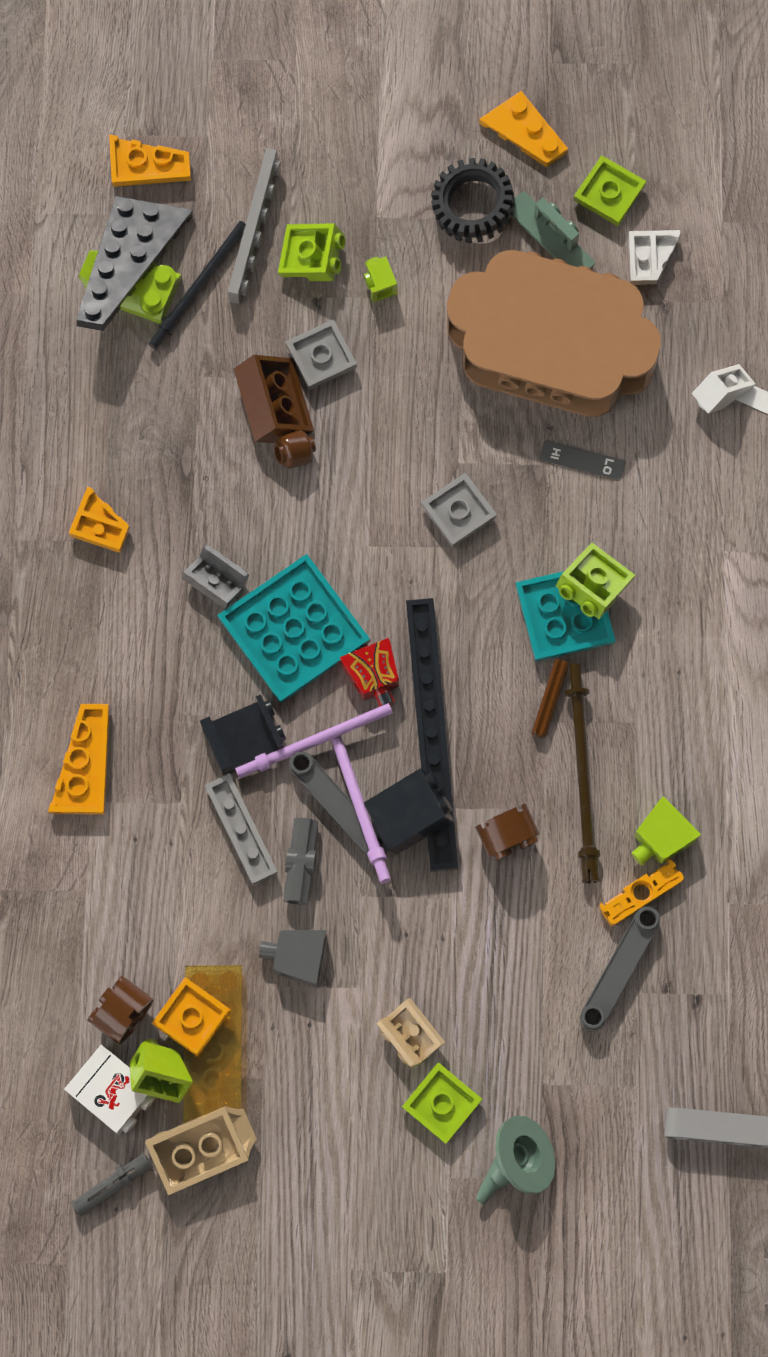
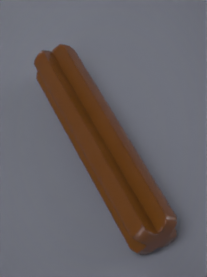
(550, 698)

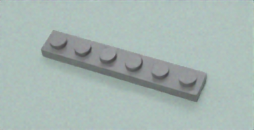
(252, 237)

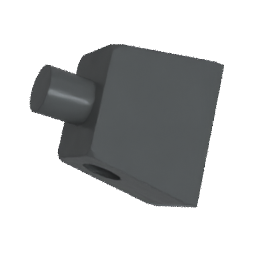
(297, 955)

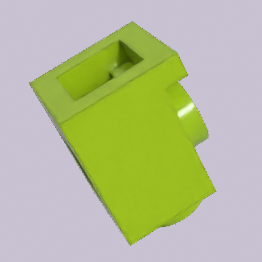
(380, 279)

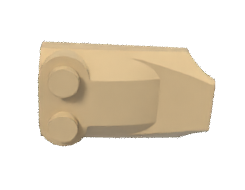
(201, 1148)

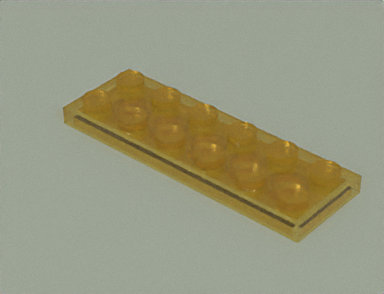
(219, 1067)

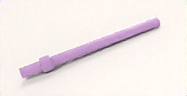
(263, 762)
(376, 853)

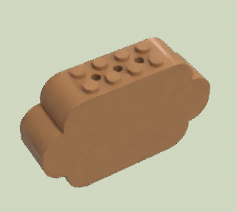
(552, 332)

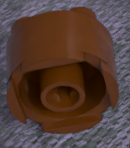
(507, 832)
(120, 1010)

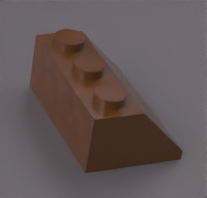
(272, 397)

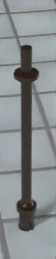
(588, 853)

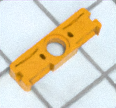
(627, 904)

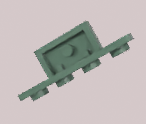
(551, 230)

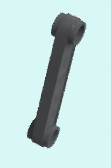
(332, 799)
(620, 968)

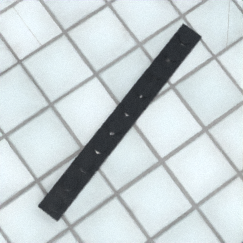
(431, 722)

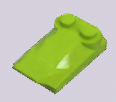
(152, 294)

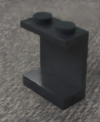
(243, 735)

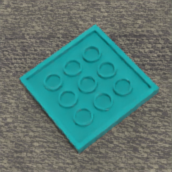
(293, 628)

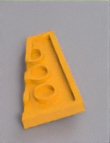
(84, 771)

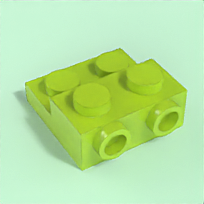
(311, 251)
(594, 581)

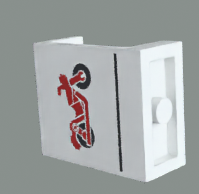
(106, 1091)

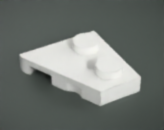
(649, 254)

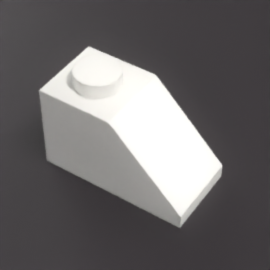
(722, 388)

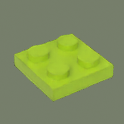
(609, 190)
(442, 1103)

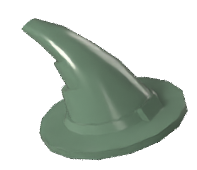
(522, 1159)

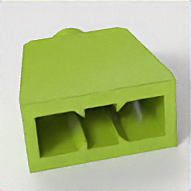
(663, 834)
(159, 1072)

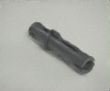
(141, 1165)

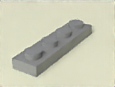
(241, 829)

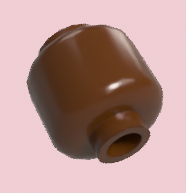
(294, 449)

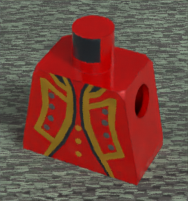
(373, 671)

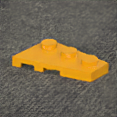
(526, 128)
(145, 164)

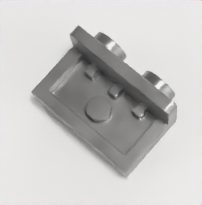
(216, 577)

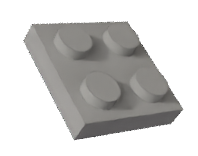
(321, 354)
(458, 510)

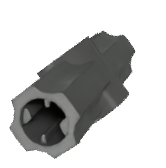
(300, 861)

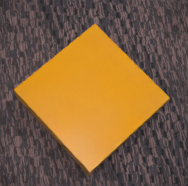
(191, 1017)

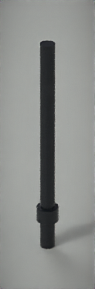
(168, 323)

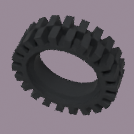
(467, 173)

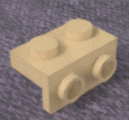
(410, 1033)

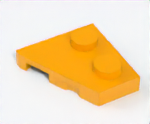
(98, 523)

